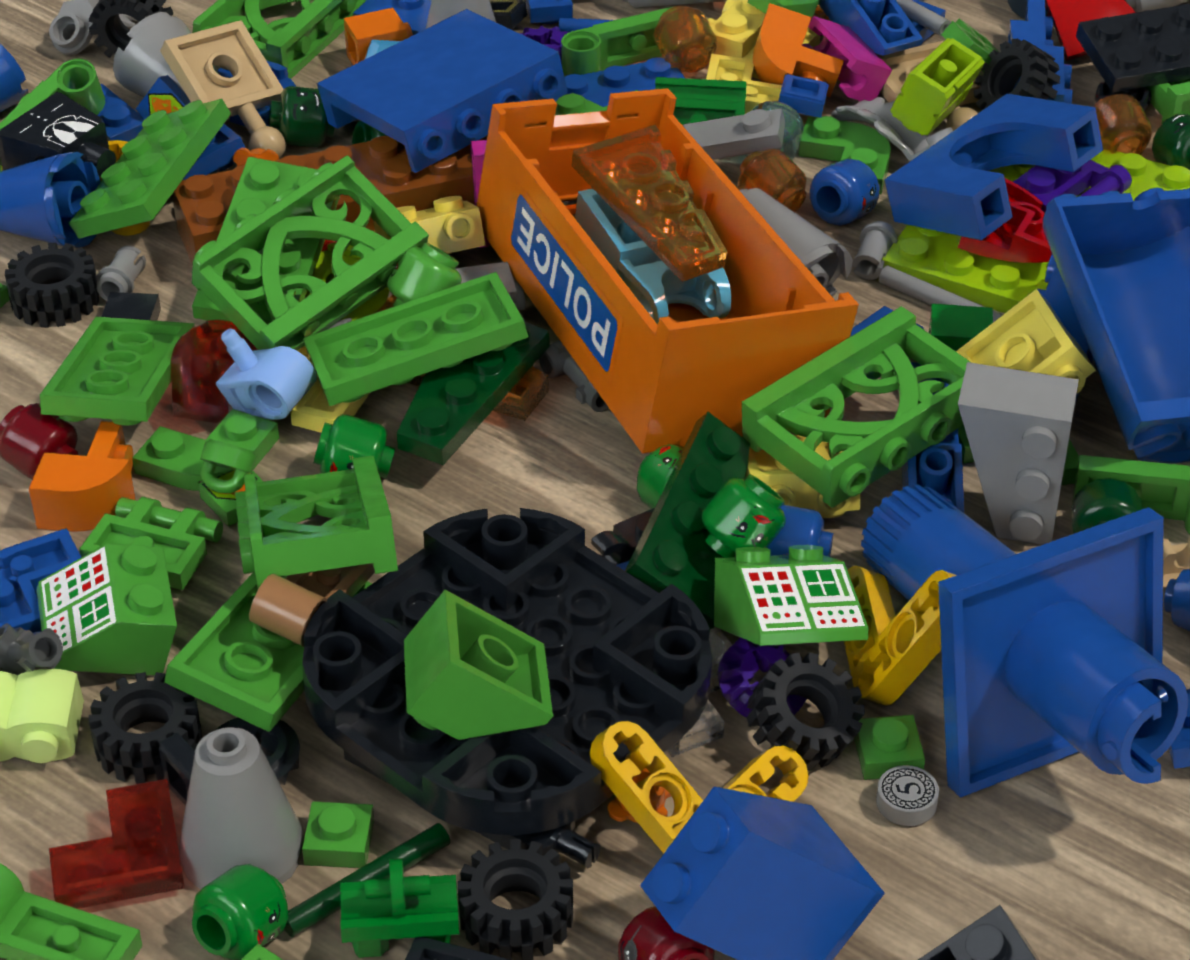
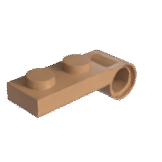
(289, 603)

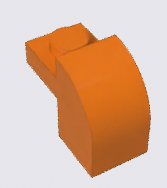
(781, 50)
(80, 489)

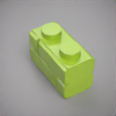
(936, 86)

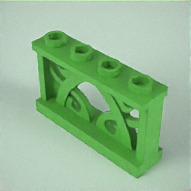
(287, 40)
(292, 219)
(869, 448)
(355, 536)

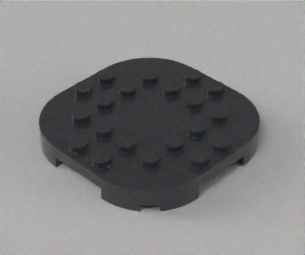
(609, 658)

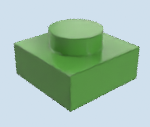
(888, 744)
(338, 834)

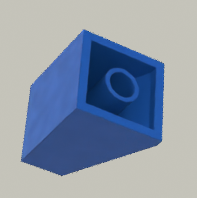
(761, 880)

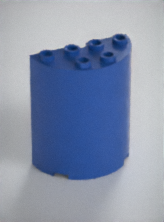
(1132, 298)

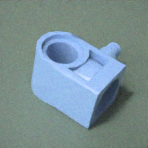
(264, 380)

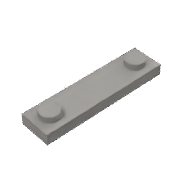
(740, 134)

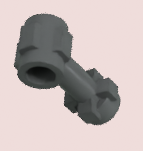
(558, 362)
(26, 650)

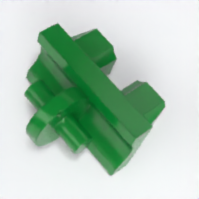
(397, 910)

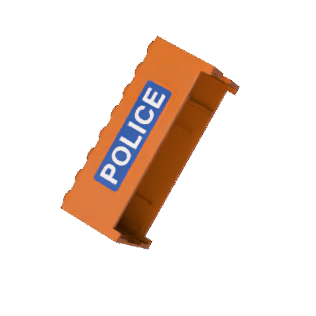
(687, 364)

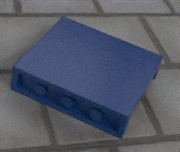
(442, 84)

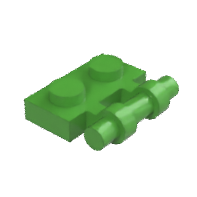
(151, 525)

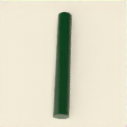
(329, 900)

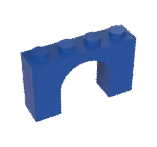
(951, 181)

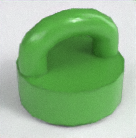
(229, 457)

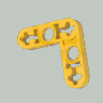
(898, 644)
(647, 754)

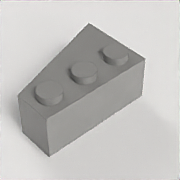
(1019, 445)

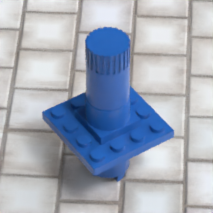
(1039, 644)

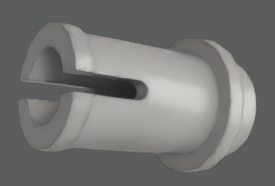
(875, 243)
(121, 272)

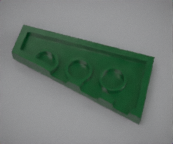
(460, 397)
(675, 537)

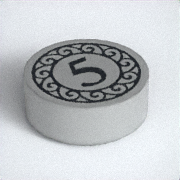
(907, 795)

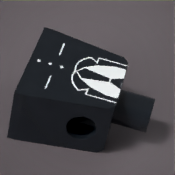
(56, 128)

